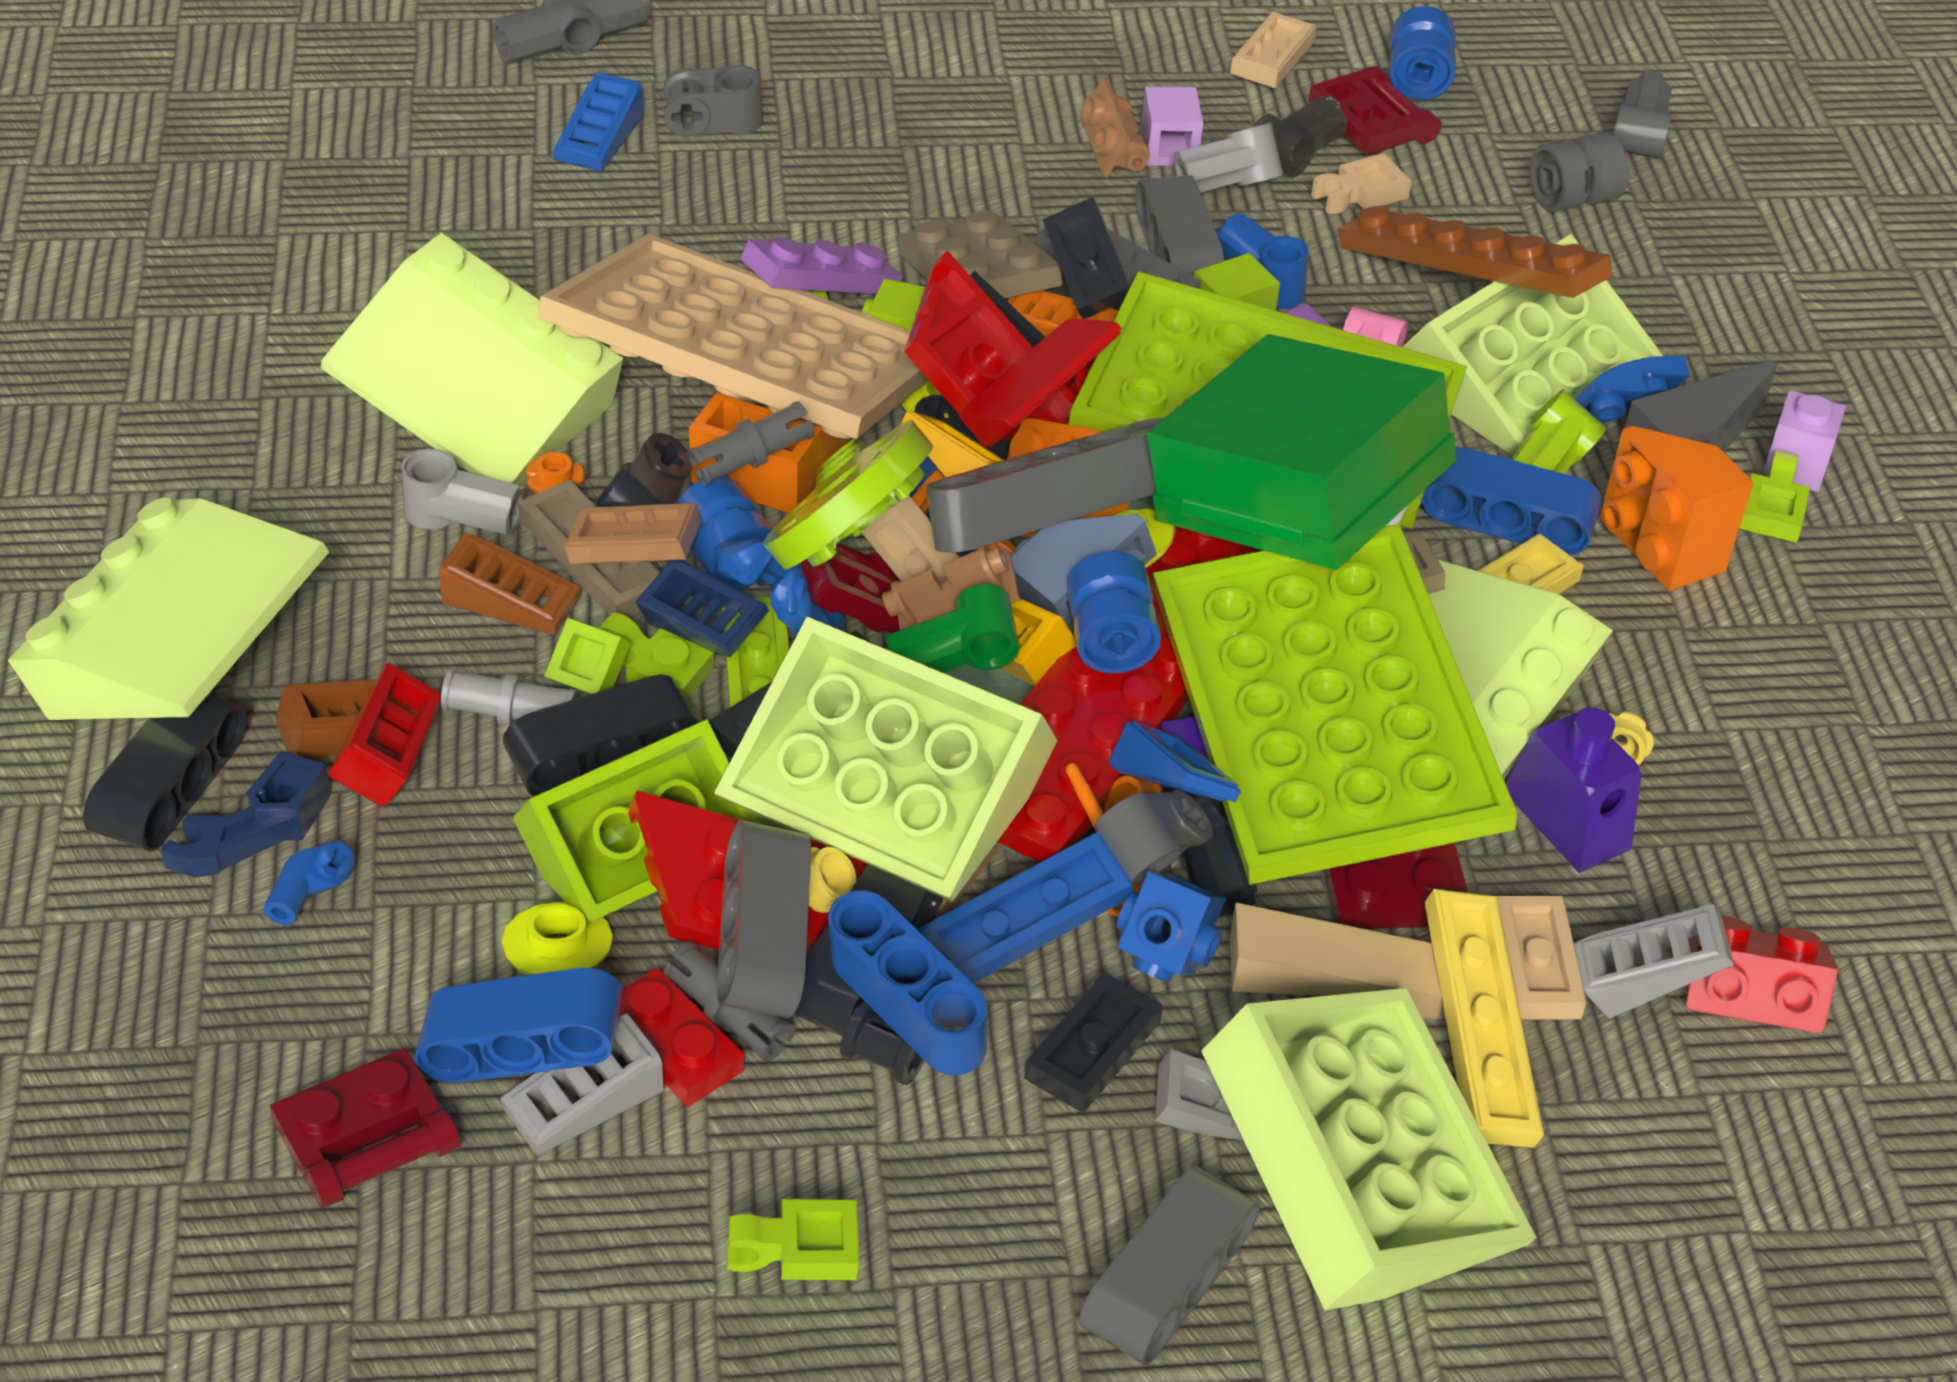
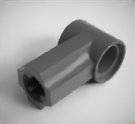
(1644, 115)

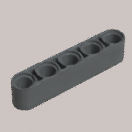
(1041, 488)

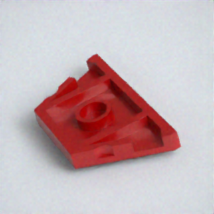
(969, 343)
(688, 867)

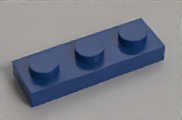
(1030, 909)

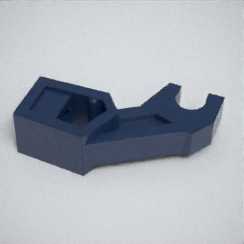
(280, 809)

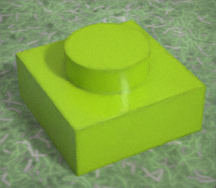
(587, 658)

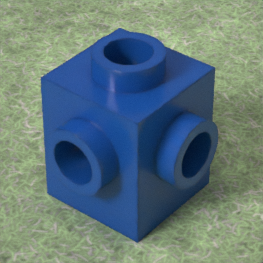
(1192, 919)

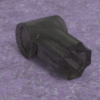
(1306, 132)

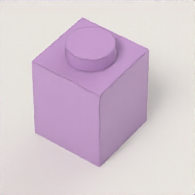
(1170, 122)
(1808, 430)

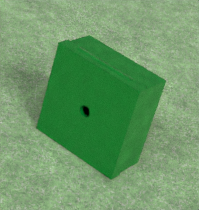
(1301, 449)

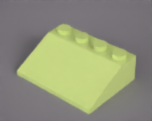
(1528, 348)
(472, 365)
(163, 613)
(1515, 652)
(887, 759)
(1364, 1143)

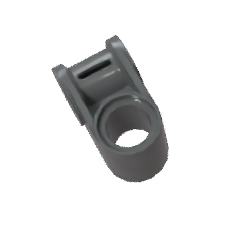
(717, 98)
(1152, 831)

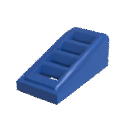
(602, 117)
(1170, 763)

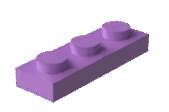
(819, 265)

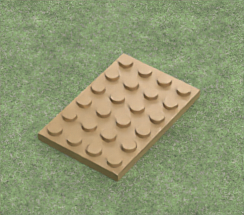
(739, 333)

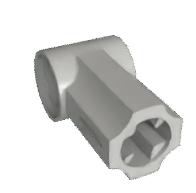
(1241, 158)
(441, 494)

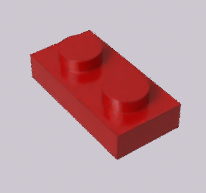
(691, 1047)

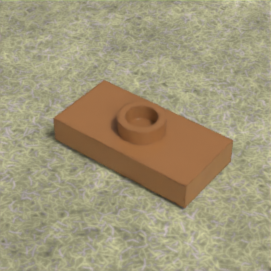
(633, 533)

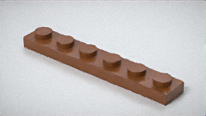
(1476, 252)

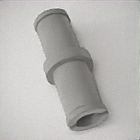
(498, 697)

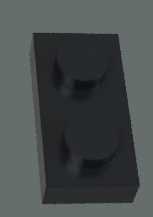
(1087, 258)
(1093, 1042)

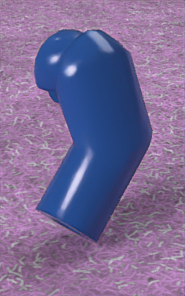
(306, 875)

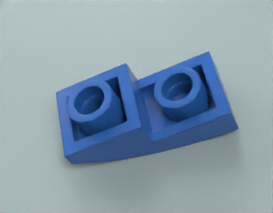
(1616, 388)

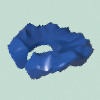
(752, 563)

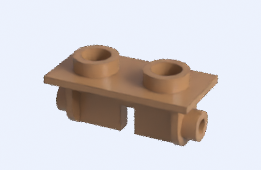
(1113, 130)
(928, 597)

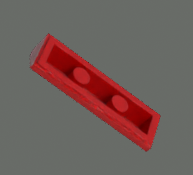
(1036, 377)

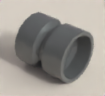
(1579, 172)

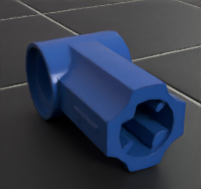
(1280, 255)

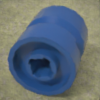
(1423, 53)
(725, 517)
(1113, 612)

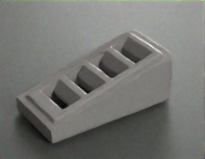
(1624, 946)
(620, 1091)

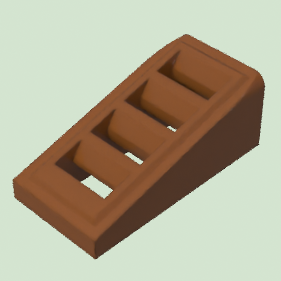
(477, 562)
(320, 715)

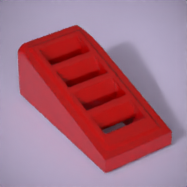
(366, 765)

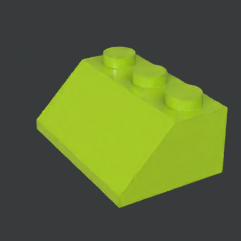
(584, 829)

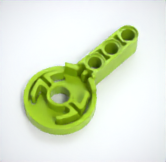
(850, 495)

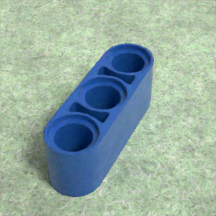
(1514, 501)
(913, 1010)
(519, 1025)

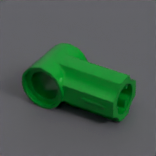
(975, 633)

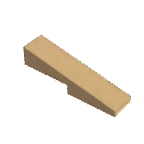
(1324, 958)

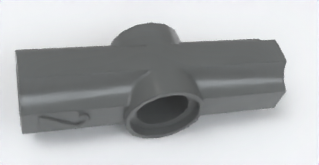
(564, 24)

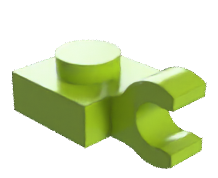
(1775, 502)
(661, 654)
(810, 1239)

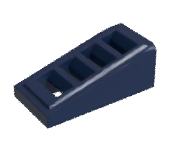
(681, 580)

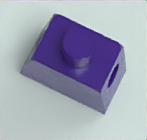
(1578, 788)

